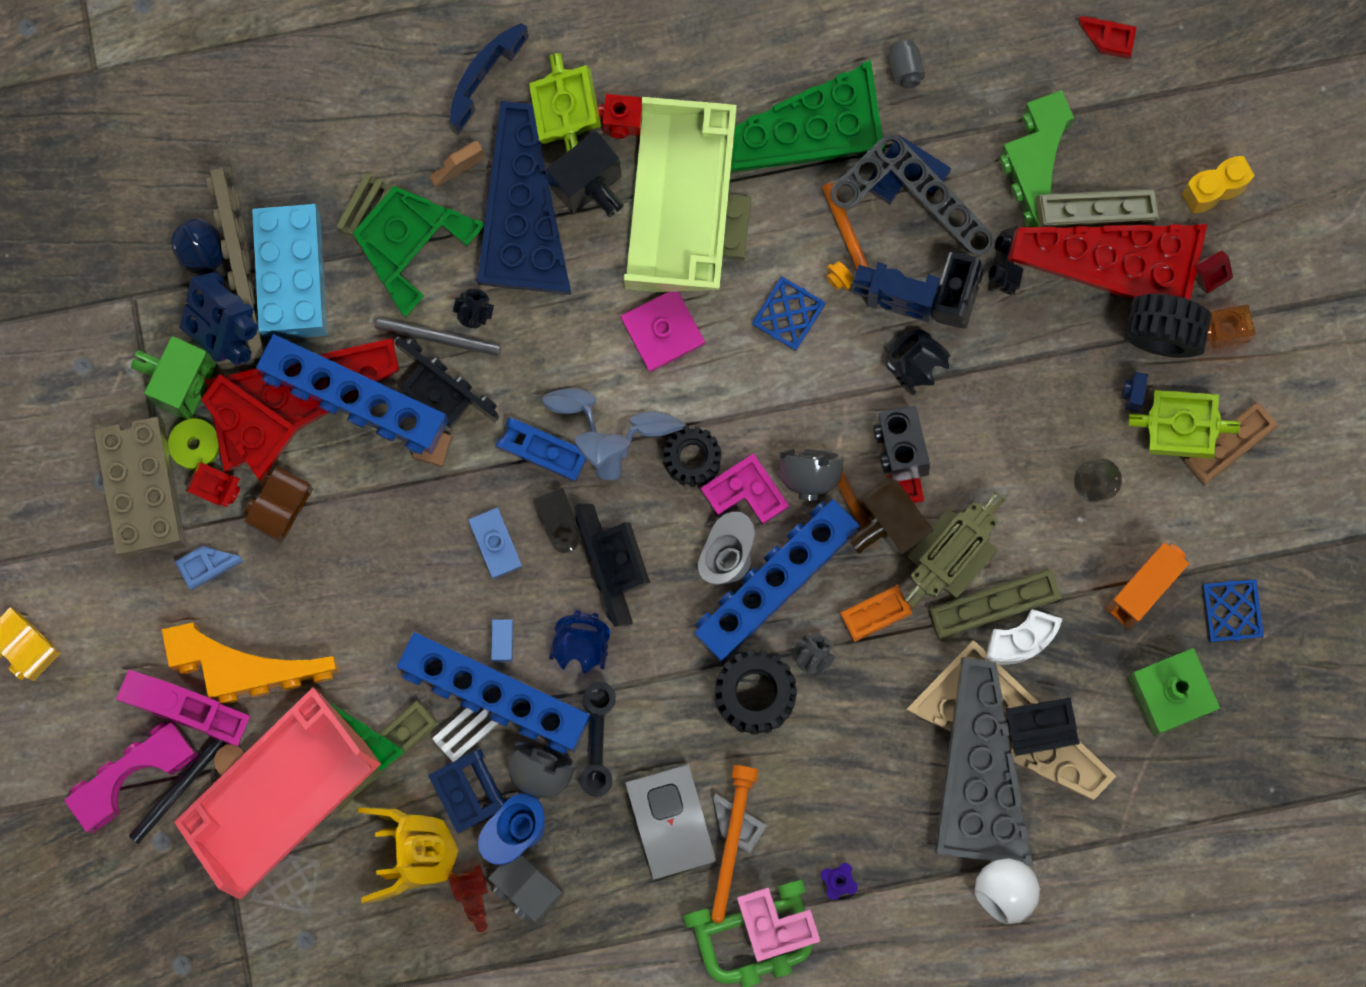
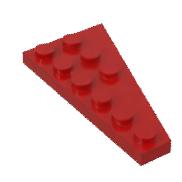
(1116, 258)
(371, 360)

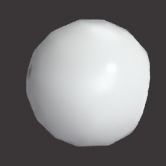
(1007, 890)

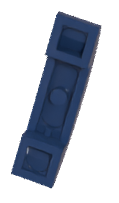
(505, 44)

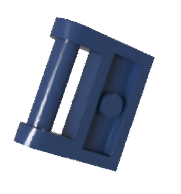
(458, 794)

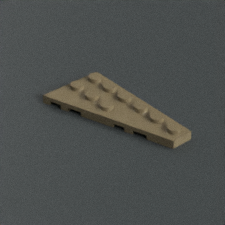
(235, 245)

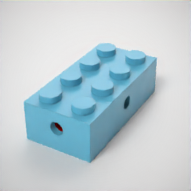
(289, 271)

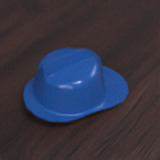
(512, 829)

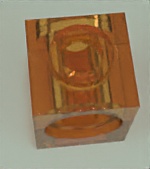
(1240, 319)

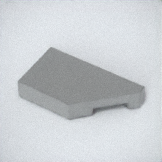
(751, 827)

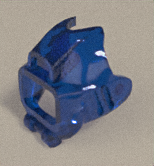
(583, 645)

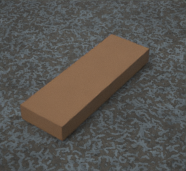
(1254, 426)

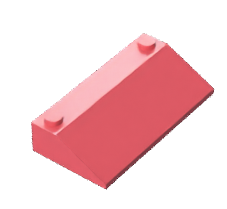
(276, 794)

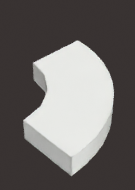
(1023, 641)

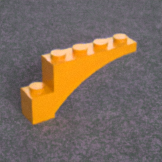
(237, 673)

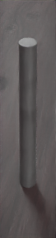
(438, 336)

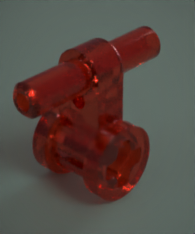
(469, 889)

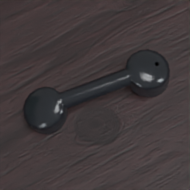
(596, 778)

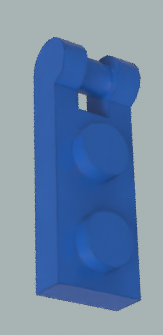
(542, 450)

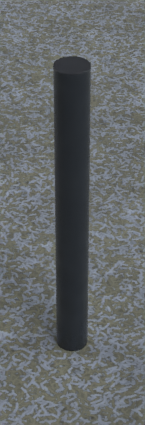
(176, 790)

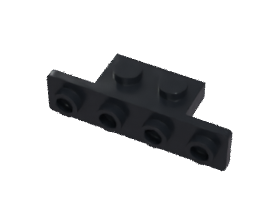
(438, 389)
(615, 562)

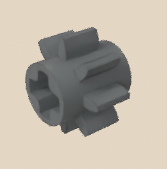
(814, 653)

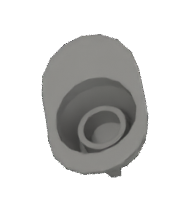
(727, 549)

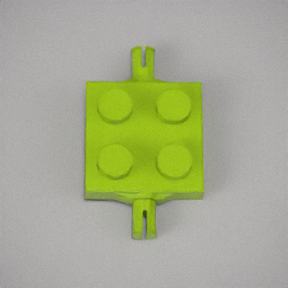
(564, 103)
(1184, 424)

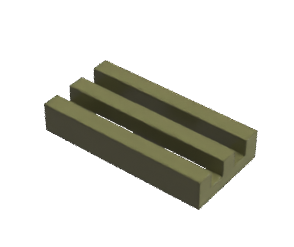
(356, 199)

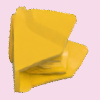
(422, 848)

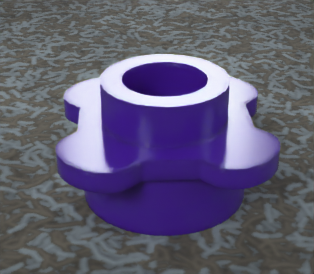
(834, 889)

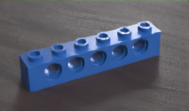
(282, 354)
(723, 643)
(423, 650)

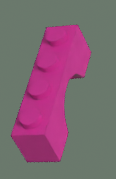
(97, 800)

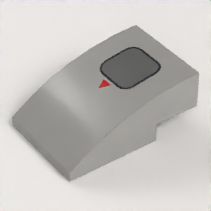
(670, 822)

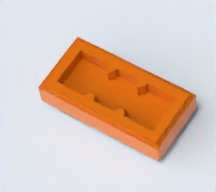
(875, 613)

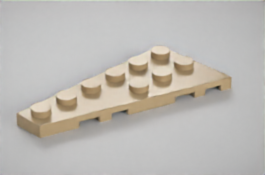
(1068, 766)

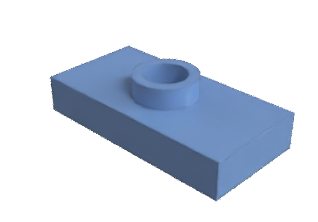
(495, 543)

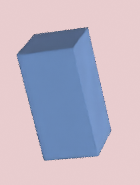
(502, 640)

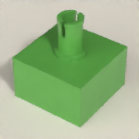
(177, 377)
(1173, 692)

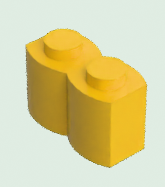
(1224, 183)
(24, 646)

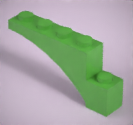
(1033, 156)

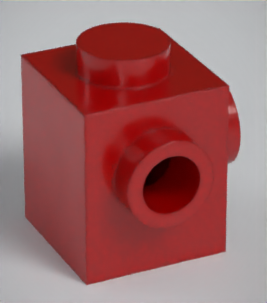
(621, 115)

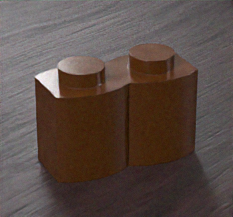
(277, 504)

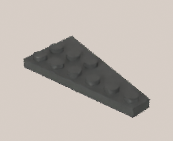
(981, 789)

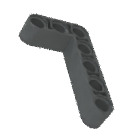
(917, 189)

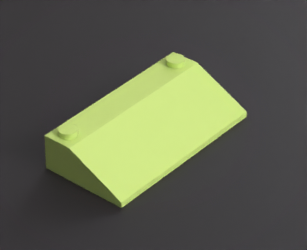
(680, 196)

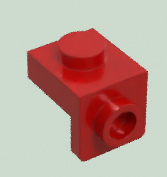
(213, 485)

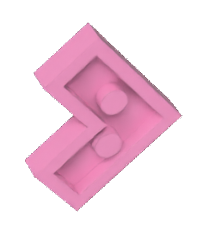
(774, 935)

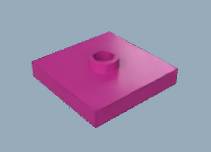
(662, 330)

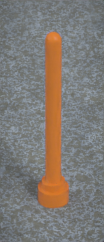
(743, 780)

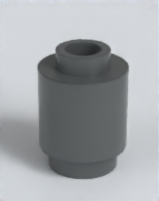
(906, 64)

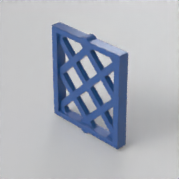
(807, 325)
(1229, 585)

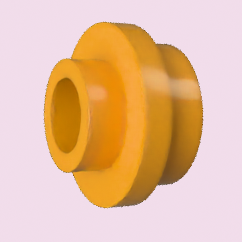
(839, 276)

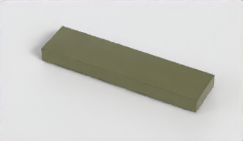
(1097, 208)
(995, 604)
(404, 731)

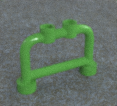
(749, 974)

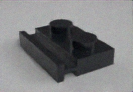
(1042, 726)

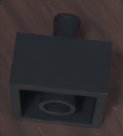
(586, 175)

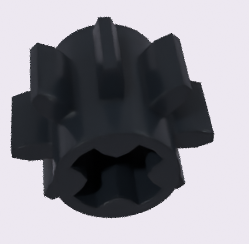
(473, 308)

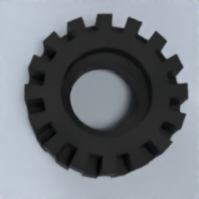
(697, 475)

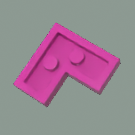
(748, 482)

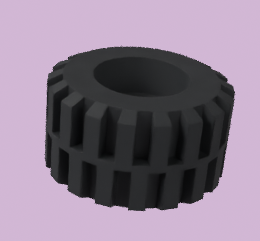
(1168, 325)
(762, 664)

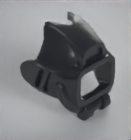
(917, 363)

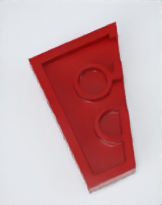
(249, 424)

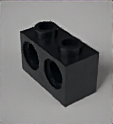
(907, 443)

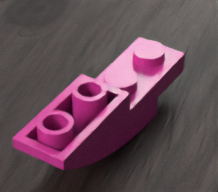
(183, 707)

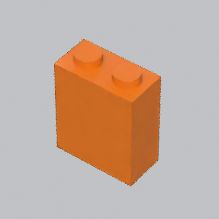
(1147, 585)

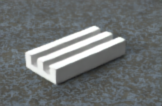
(460, 735)

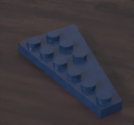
(520, 225)

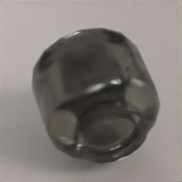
(1097, 480)

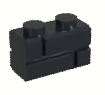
(957, 290)

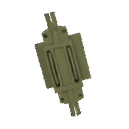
(954, 551)

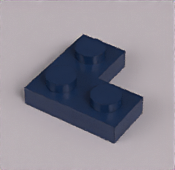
(889, 186)

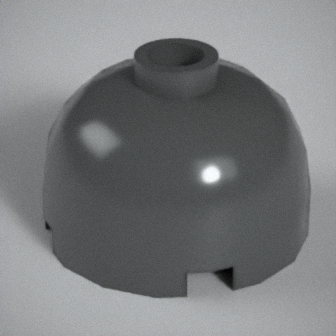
(810, 472)
(539, 771)

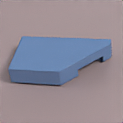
(205, 565)

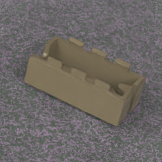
(140, 488)

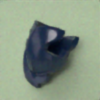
(197, 246)

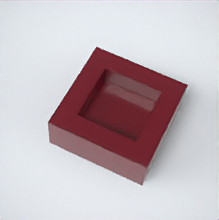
(1214, 271)

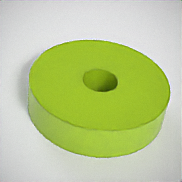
(191, 430)

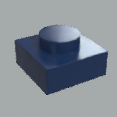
(1135, 391)

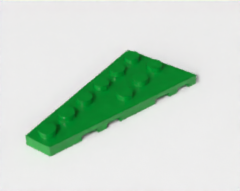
(813, 125)

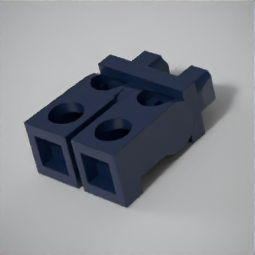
(896, 292)
(220, 319)

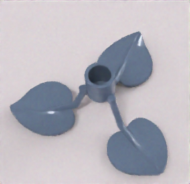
(607, 450)

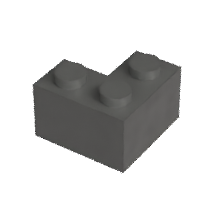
(526, 888)

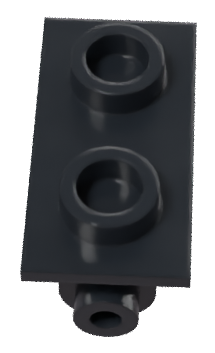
(1004, 272)

